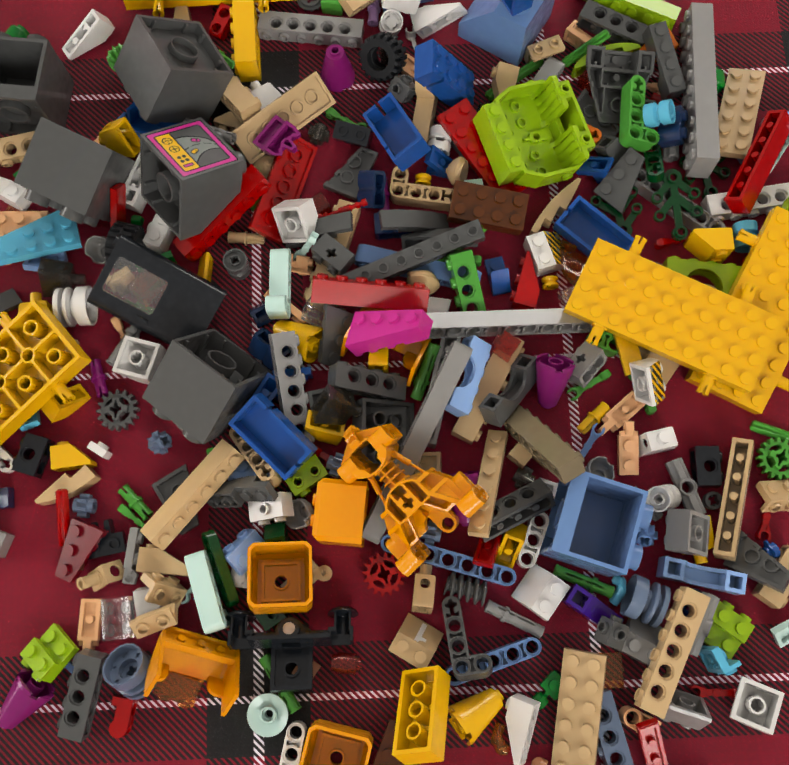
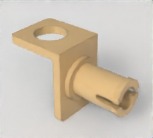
(100, 576)

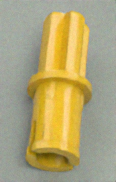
(593, 418)

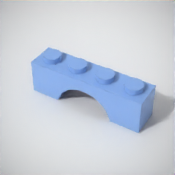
(462, 397)
(701, 576)

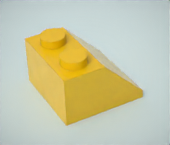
(710, 244)

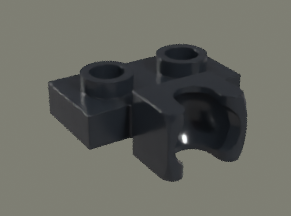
(111, 543)

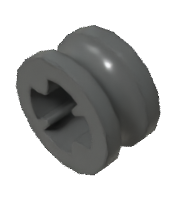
(718, 499)

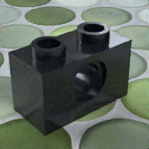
(352, 134)
(35, 466)
(699, 474)

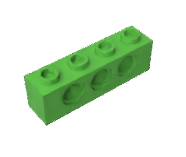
(475, 296)

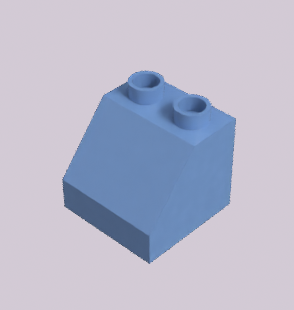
(500, 33)

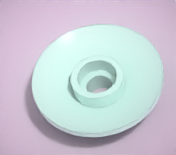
(258, 719)

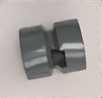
(236, 264)

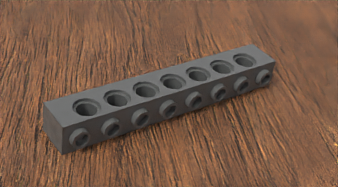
(421, 253)

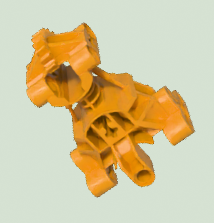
(411, 496)

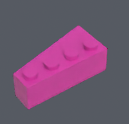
(386, 329)

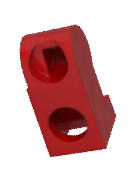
(221, 22)
(123, 716)

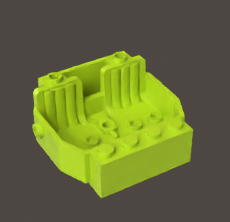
(534, 133)

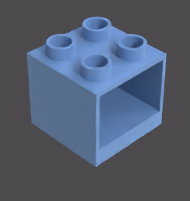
(597, 525)

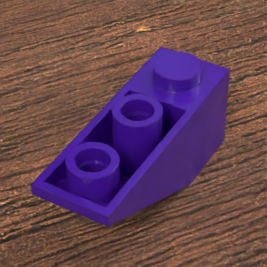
(587, 604)

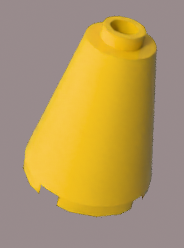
(308, 337)
(474, 713)

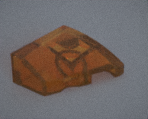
(571, 262)

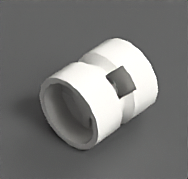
(391, 22)
(440, 139)
(664, 497)

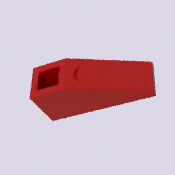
(527, 285)

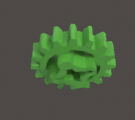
(769, 461)

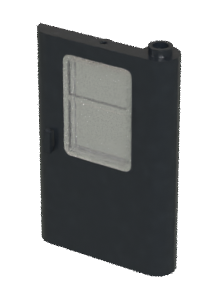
(155, 288)

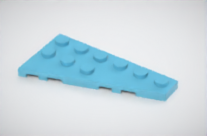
(40, 238)

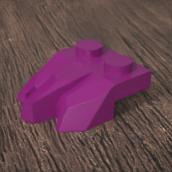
(277, 137)

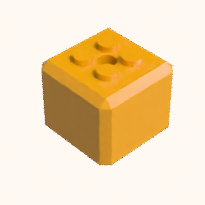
(339, 512)
(279, 559)
(328, 737)

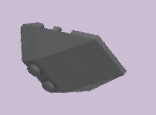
(609, 73)

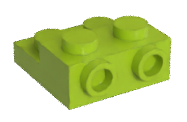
(729, 629)
(48, 654)

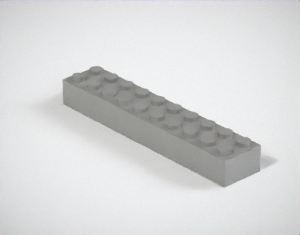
(700, 97)

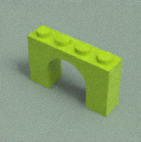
(719, 274)

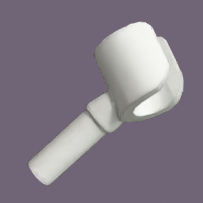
(411, 36)

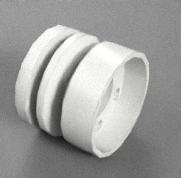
(72, 306)

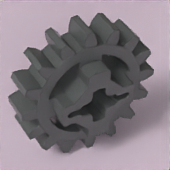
(122, 417)

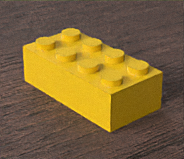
(245, 40)
(422, 716)

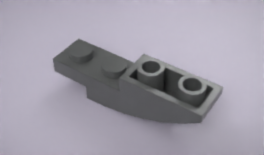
(237, 491)

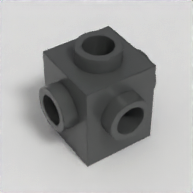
(402, 88)
(611, 632)

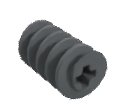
(466, 588)

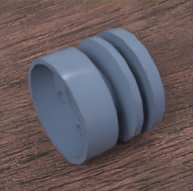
(645, 601)
(126, 670)

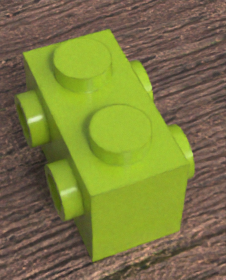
(307, 477)

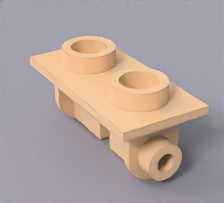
(302, 265)

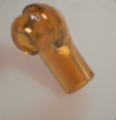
(498, 741)

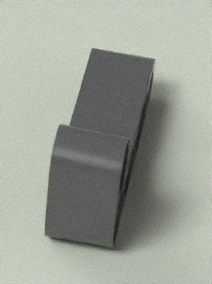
(459, 638)

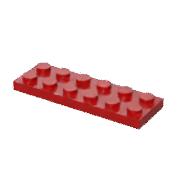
(460, 127)
(287, 180)

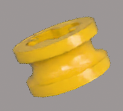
(423, 179)
(550, 282)

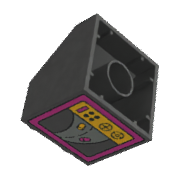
(189, 175)

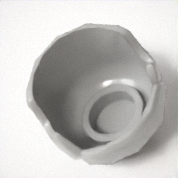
(96, 249)
(601, 467)
(302, 514)

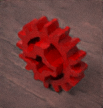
(375, 577)

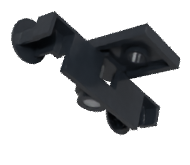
(291, 644)

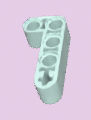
(279, 299)
(205, 592)

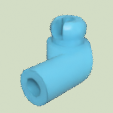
(620, 591)

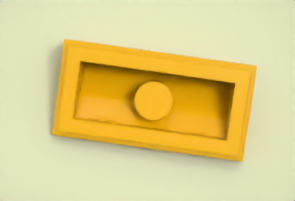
(206, 266)

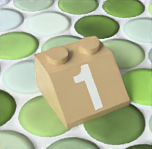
(416, 641)

